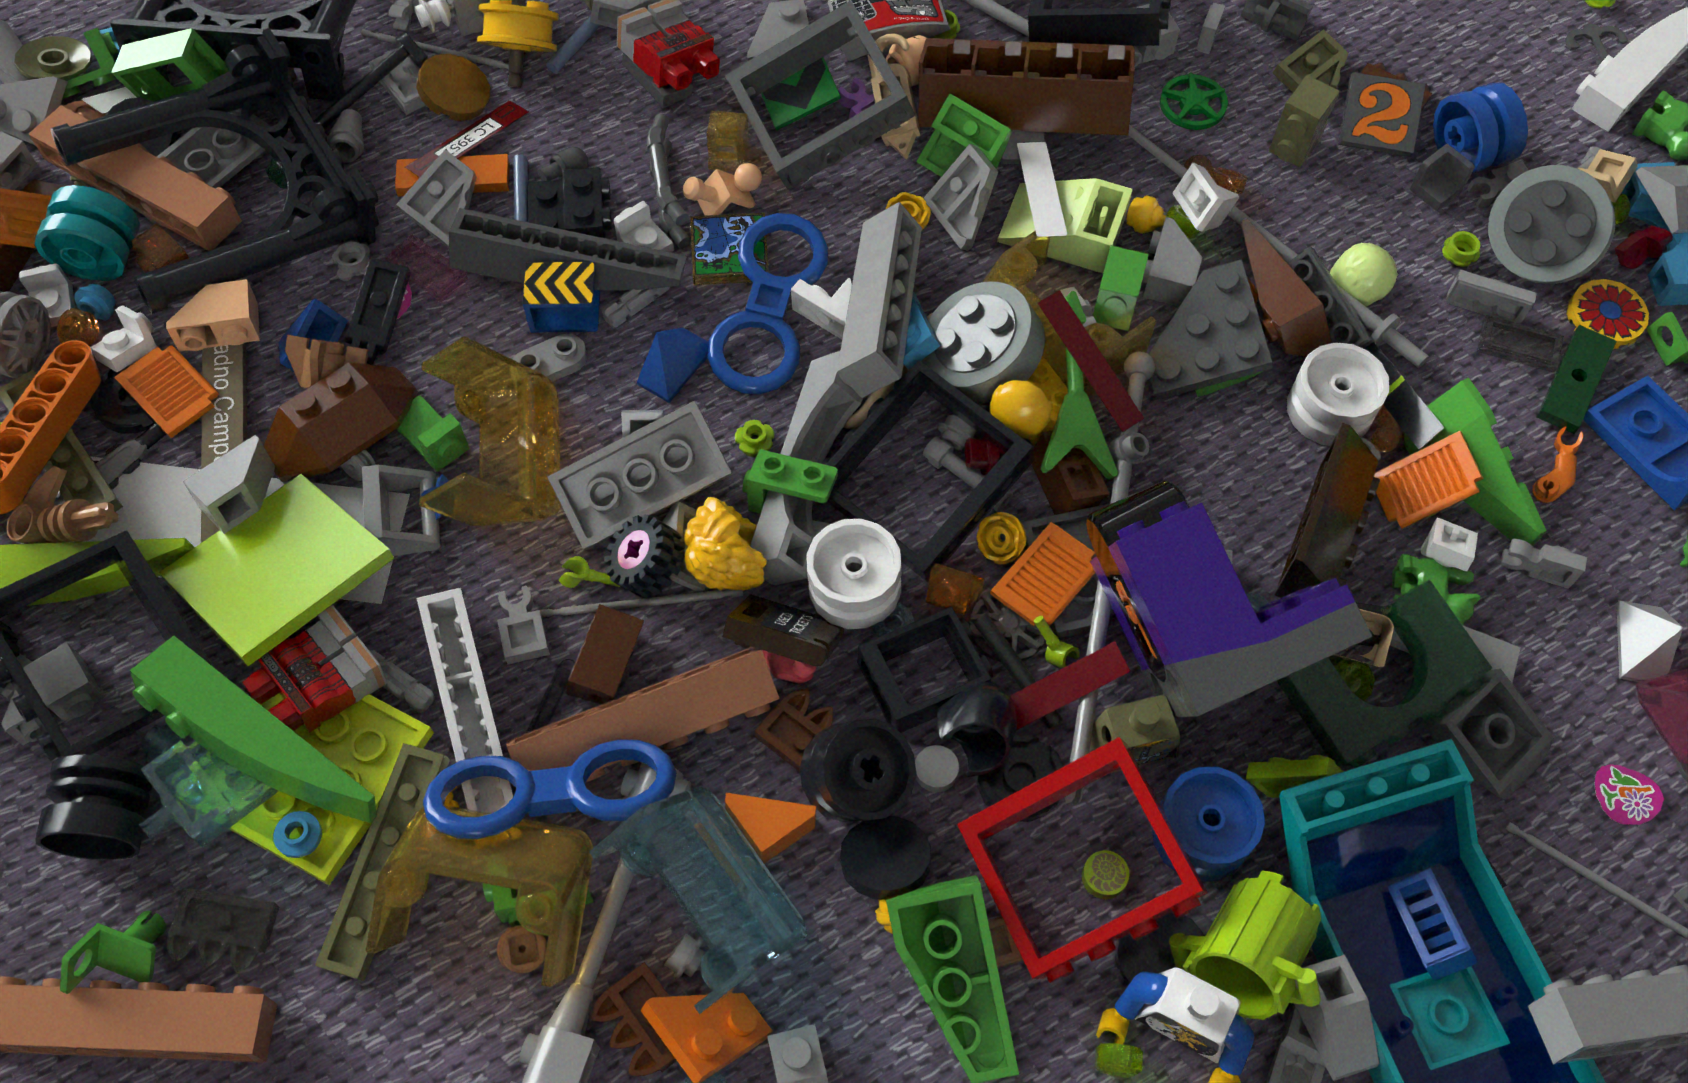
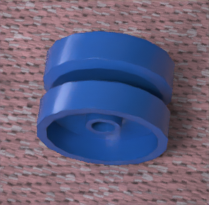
(1483, 125)
(1214, 820)

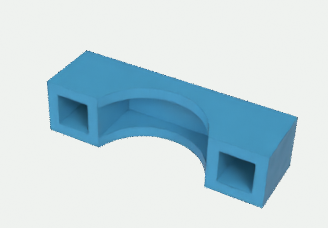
(1670, 272)

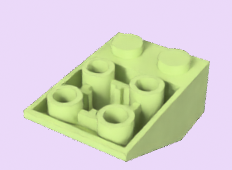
(1092, 217)

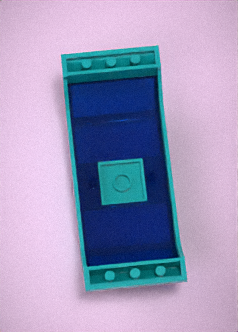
(1377, 827)

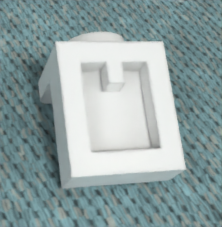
(637, 228)
(50, 287)
(126, 345)
(1450, 545)

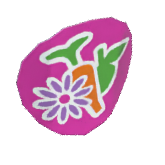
(1627, 795)

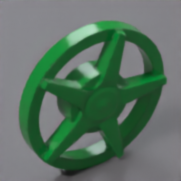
(1193, 101)

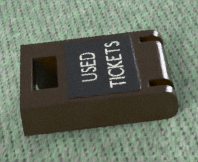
(782, 630)

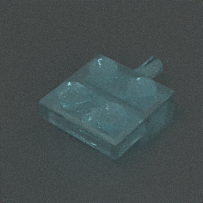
(200, 792)

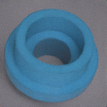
(95, 300)
(306, 842)

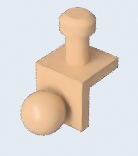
(724, 188)

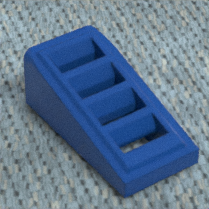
(1442, 953)

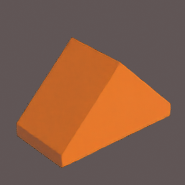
(770, 823)

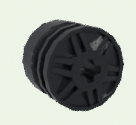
(94, 808)

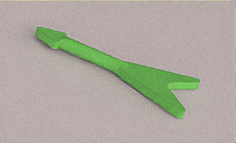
(1076, 420)

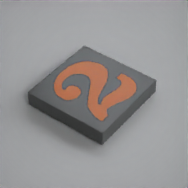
(1381, 114)

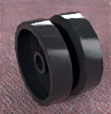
(858, 771)

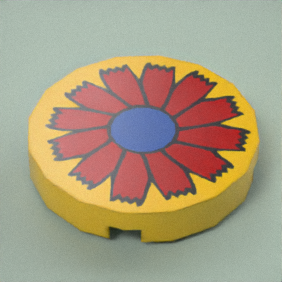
(1609, 310)

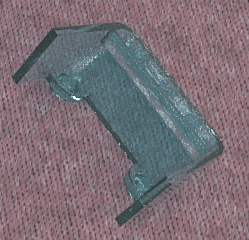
(715, 882)

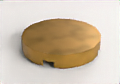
(453, 87)

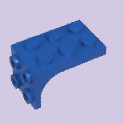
(1648, 435)

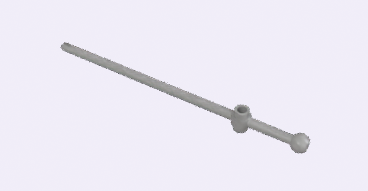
(1126, 452)

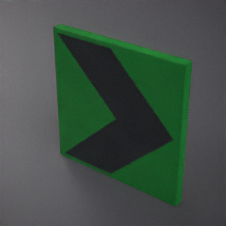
(801, 94)

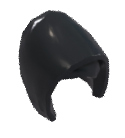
(982, 723)

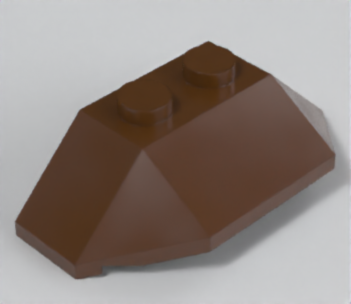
(337, 419)

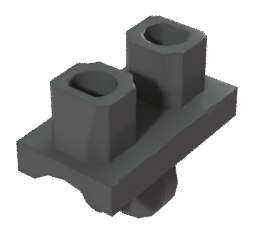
(1281, 16)

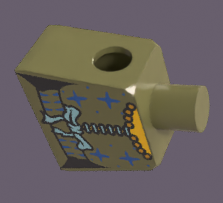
(1144, 726)

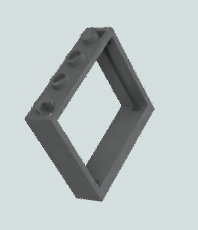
(794, 55)

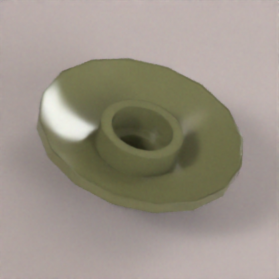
(54, 57)

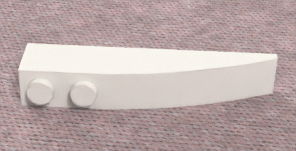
(1632, 71)
(463, 694)

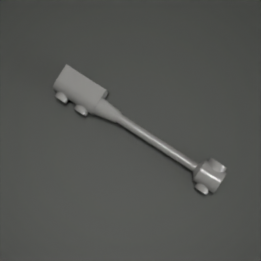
(562, 1049)

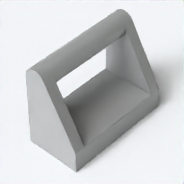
(377, 483)

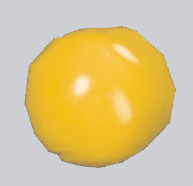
(1021, 407)

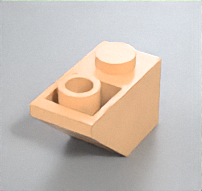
(216, 317)

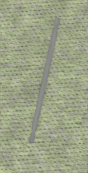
(439, 50)
(642, 602)
(1605, 884)

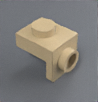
(1612, 171)

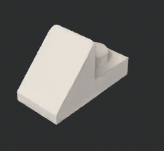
(1203, 199)
(820, 308)

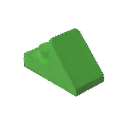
(1120, 287)

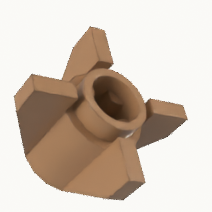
(321, 359)

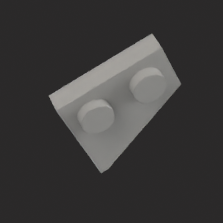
(28, 104)

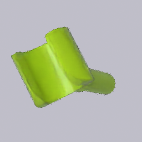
(582, 572)
(1056, 649)

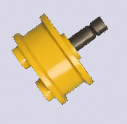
(517, 30)

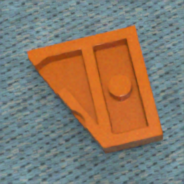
(708, 1039)

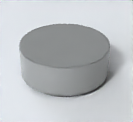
(936, 768)

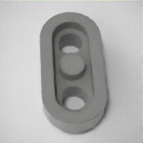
(550, 359)

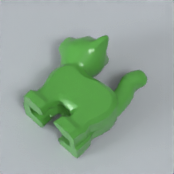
(1666, 125)
(1414, 571)

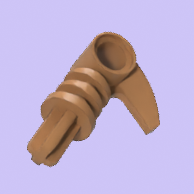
(43, 522)

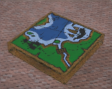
(716, 248)

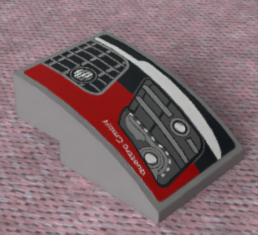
(895, 17)

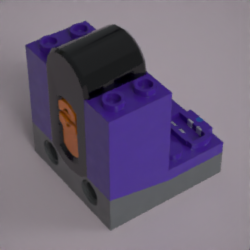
(1191, 612)

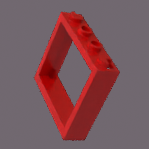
(1046, 792)

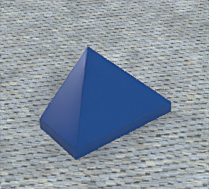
(316, 323)
(672, 362)

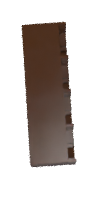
(1031, 83)

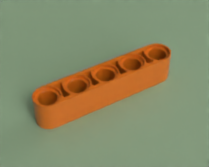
(44, 418)

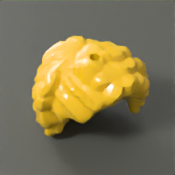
(721, 548)

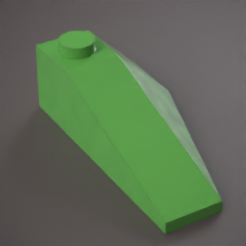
(1500, 498)
(952, 958)

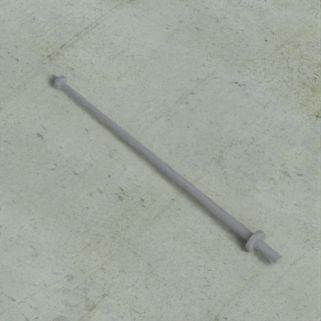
(1382, 329)

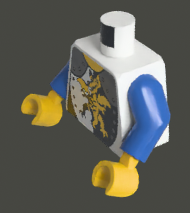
(1187, 1013)

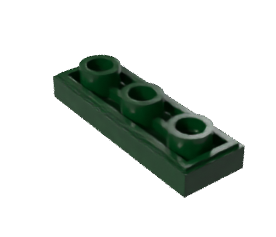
(1576, 379)

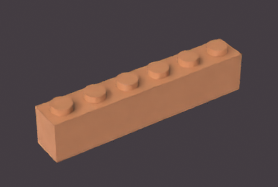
(148, 185)
(655, 714)
(136, 1021)

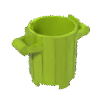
(1256, 947)

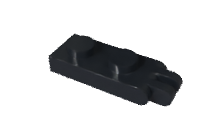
(377, 307)

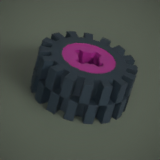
(644, 556)

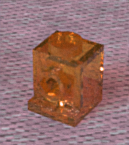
(157, 249)

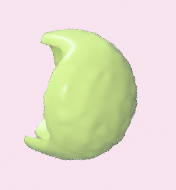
(1365, 272)

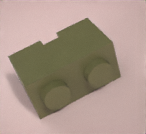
(1303, 121)

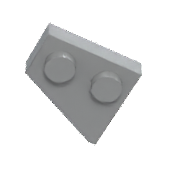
(777, 24)
(439, 195)
(962, 195)

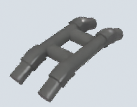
(671, 212)

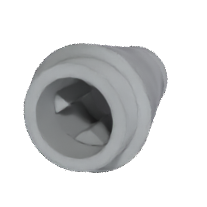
(347, 135)

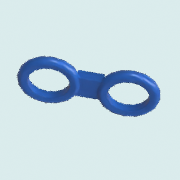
(767, 304)
(547, 789)

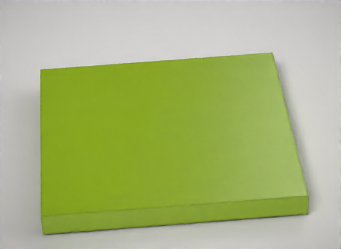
(276, 569)

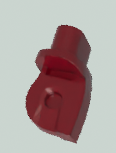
(1642, 244)
(982, 454)

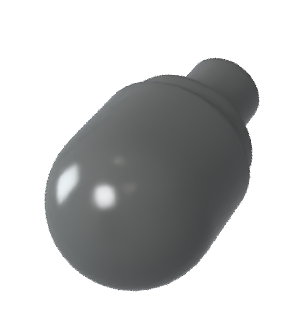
(565, 159)

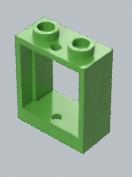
(183, 48)

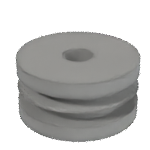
(354, 466)

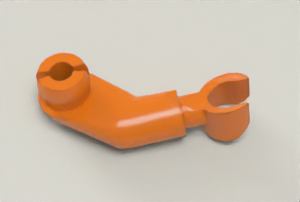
(1564, 473)

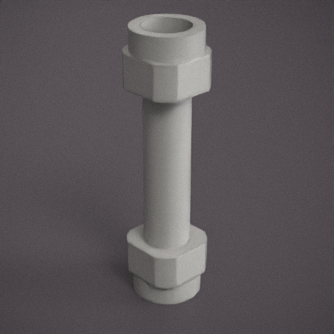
(940, 453)

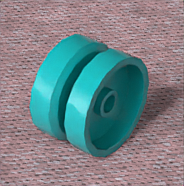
(87, 233)

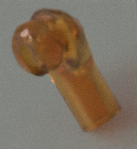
(1388, 433)

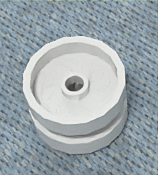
(1334, 388)
(854, 573)

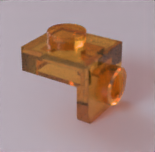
(953, 588)

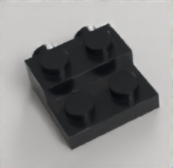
(572, 203)

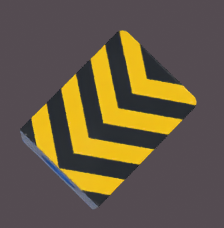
(561, 297)

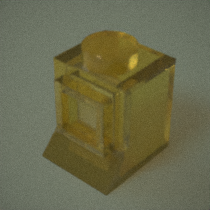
(727, 140)

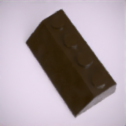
(1332, 515)

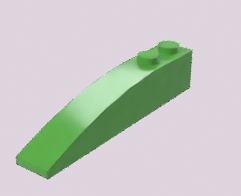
(241, 731)

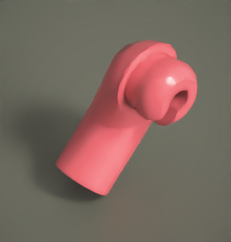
(788, 669)

